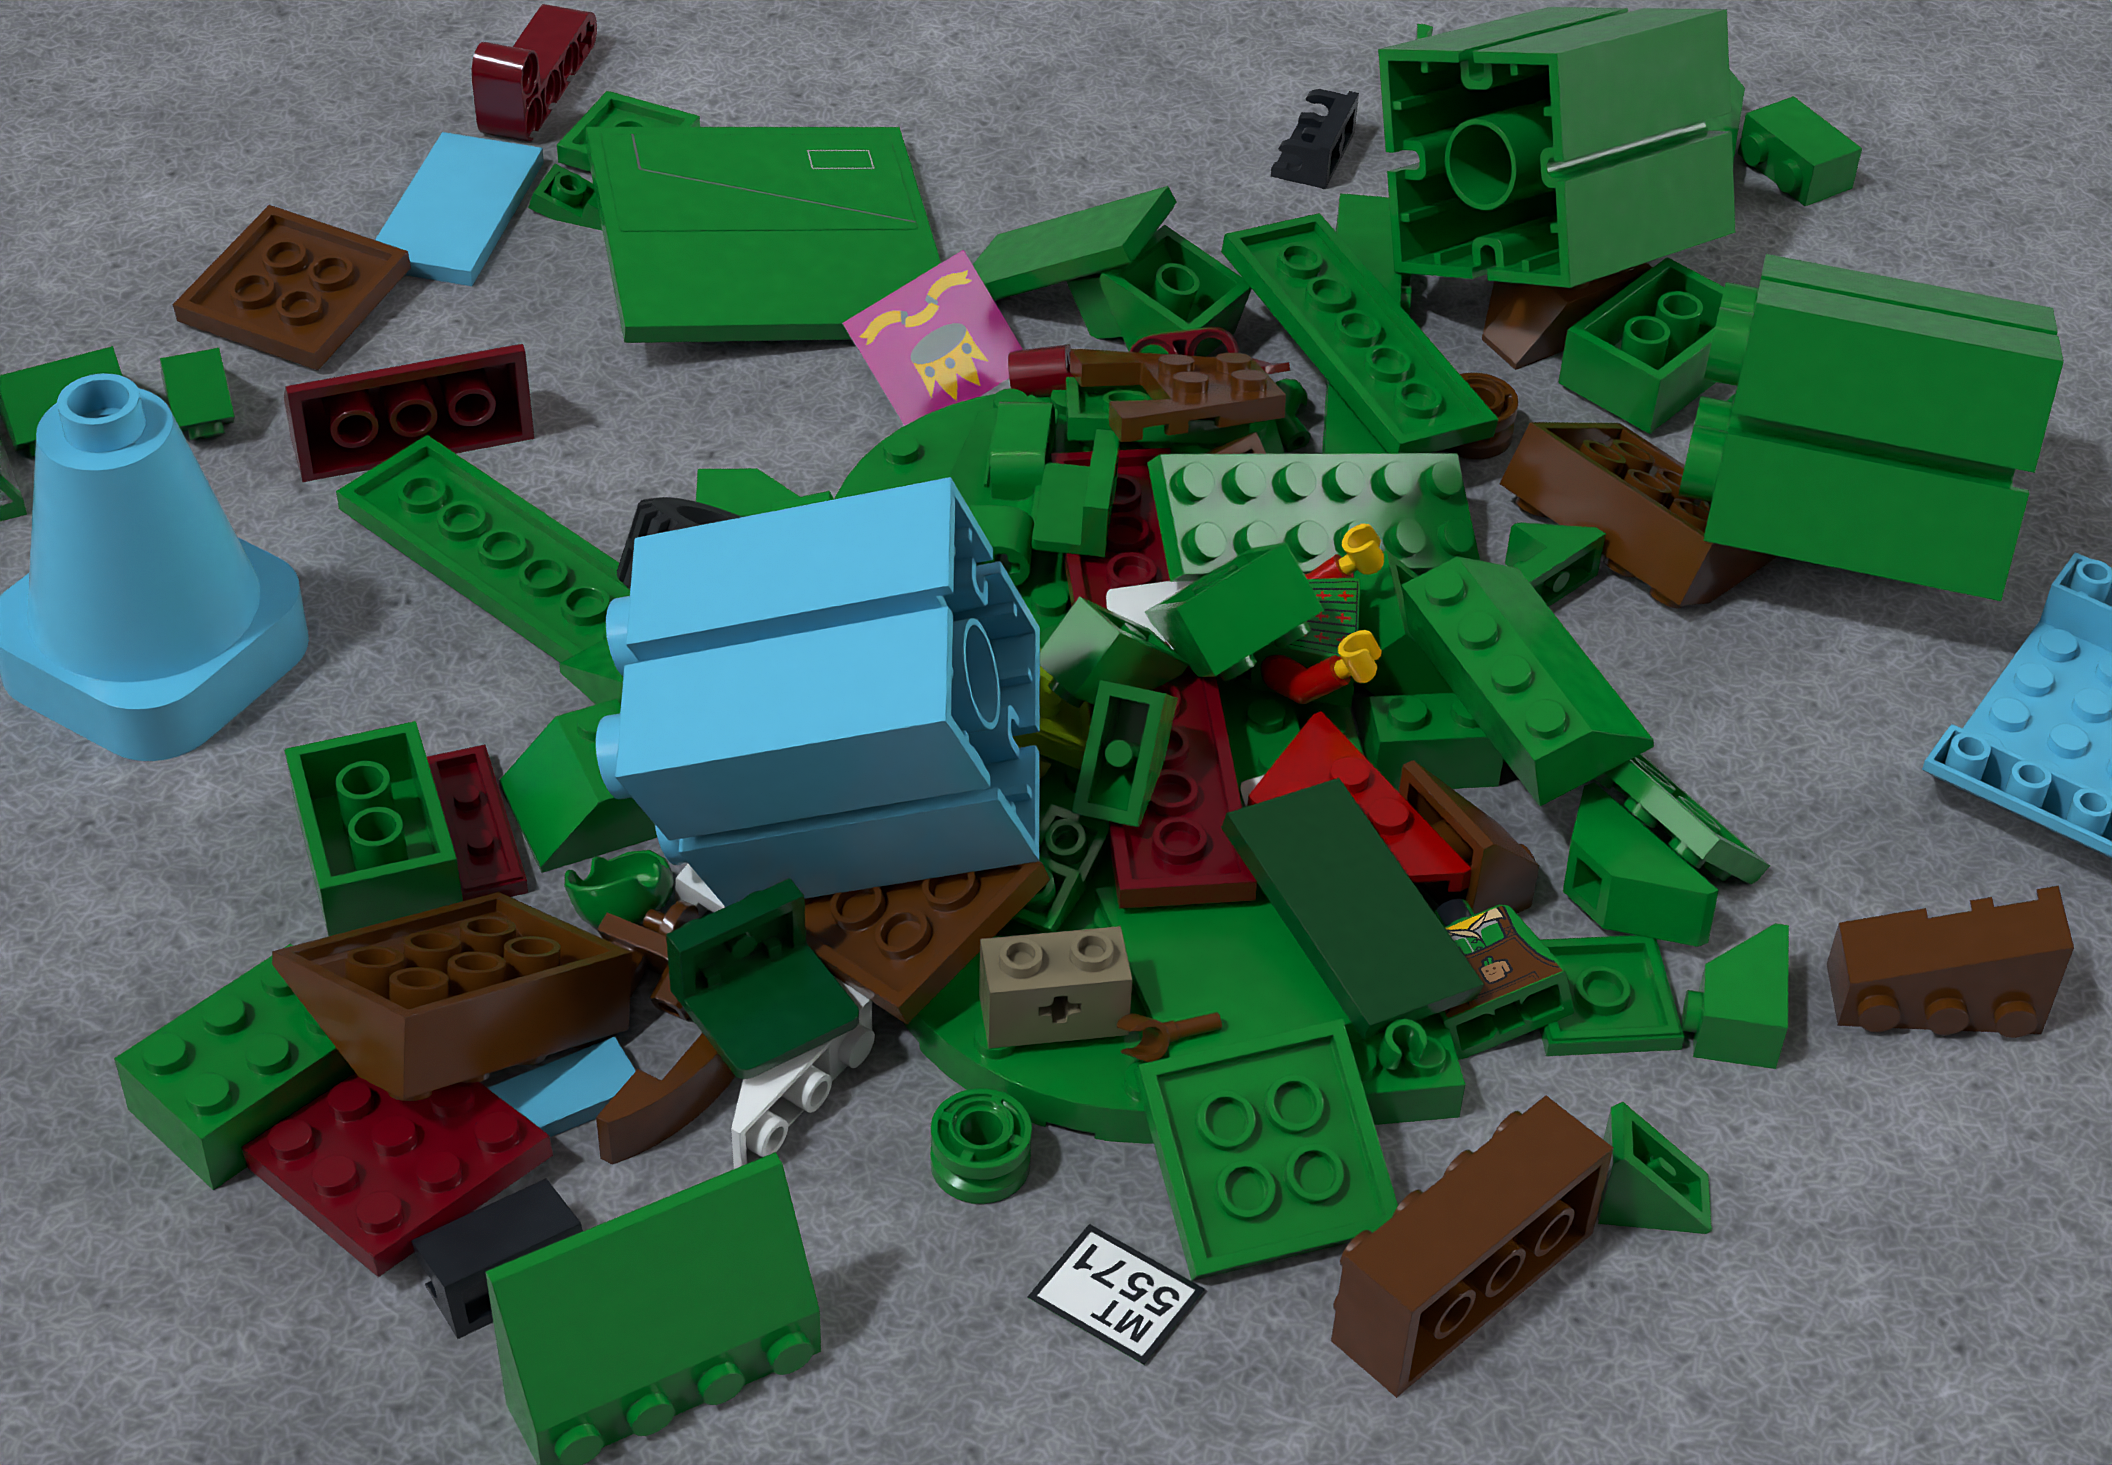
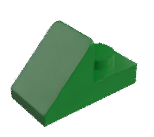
(1555, 556)

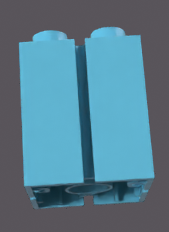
(828, 696)

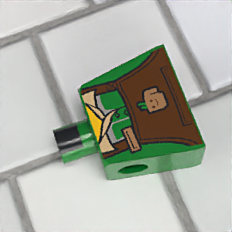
(1520, 977)

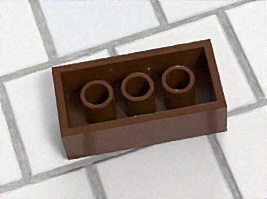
(1468, 1244)

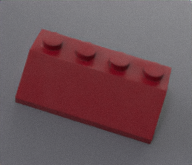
(372, 415)

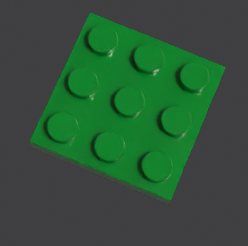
(1266, 1148)

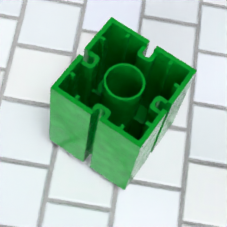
(1559, 143)
(1873, 424)

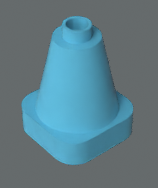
(138, 594)

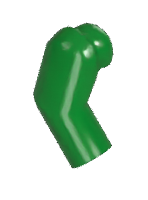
(1291, 430)

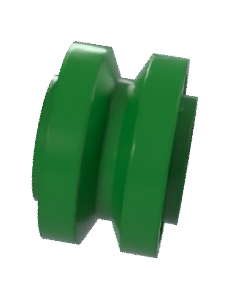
(980, 1145)

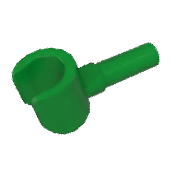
(1402, 1033)

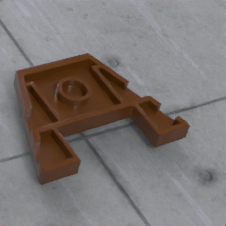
(1182, 389)

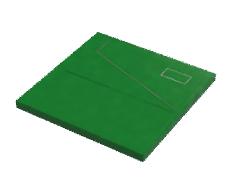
(755, 228)

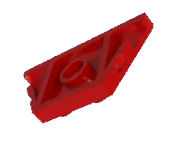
(1323, 754)

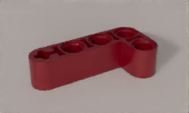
(522, 81)

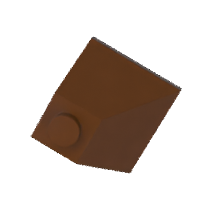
(1500, 866)

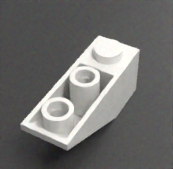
(781, 1094)

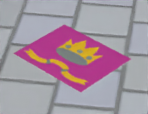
(935, 340)

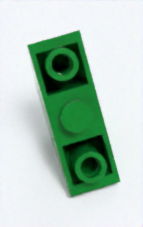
(1633, 878)

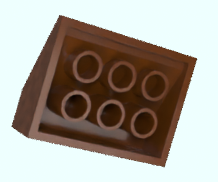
(1630, 492)
(459, 992)

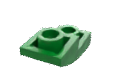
(566, 199)
(1071, 853)

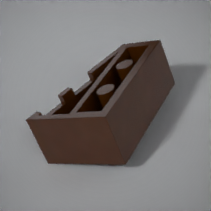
(1953, 970)

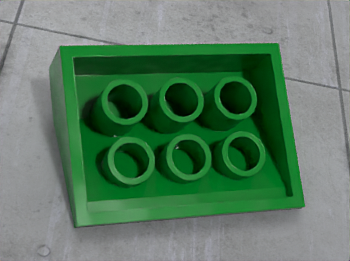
(654, 1314)

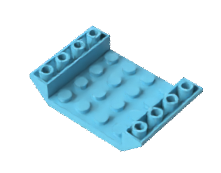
(2047, 721)

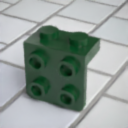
(757, 982)

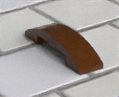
(655, 1109)

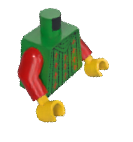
(1334, 652)

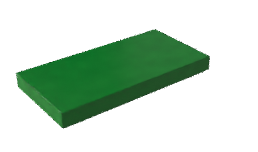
(1072, 244)

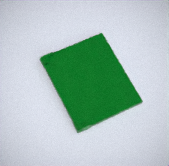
(1222, 961)

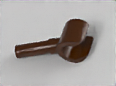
(1159, 1035)

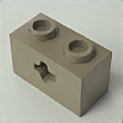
(1054, 986)

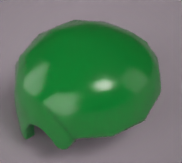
(622, 887)

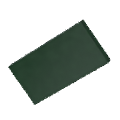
(1351, 907)

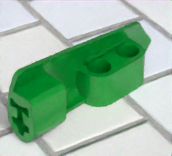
(1003, 476)

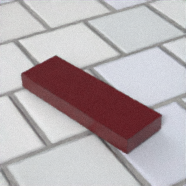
(477, 823)

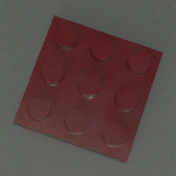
(394, 1168)

